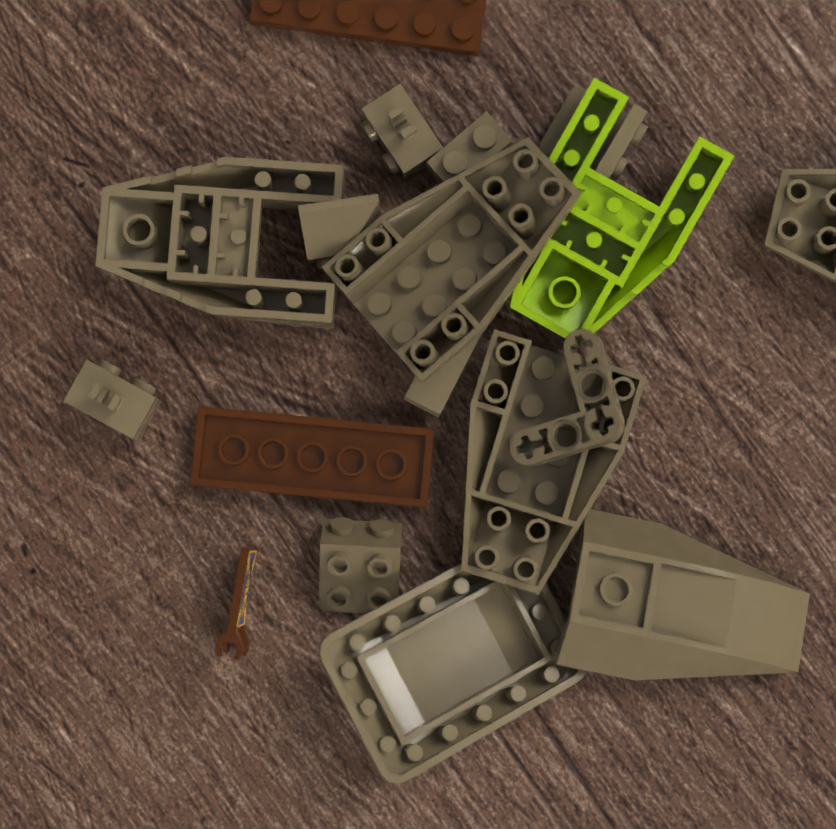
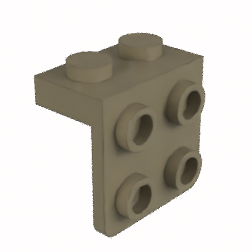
(626, 131)
(358, 564)

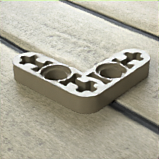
(582, 421)

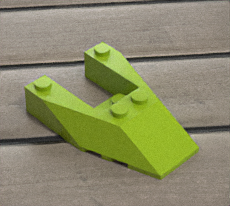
(611, 237)

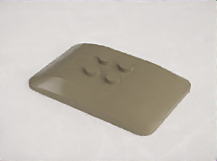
(444, 668)

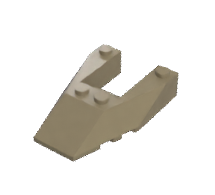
(200, 237)

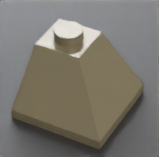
(334, 224)

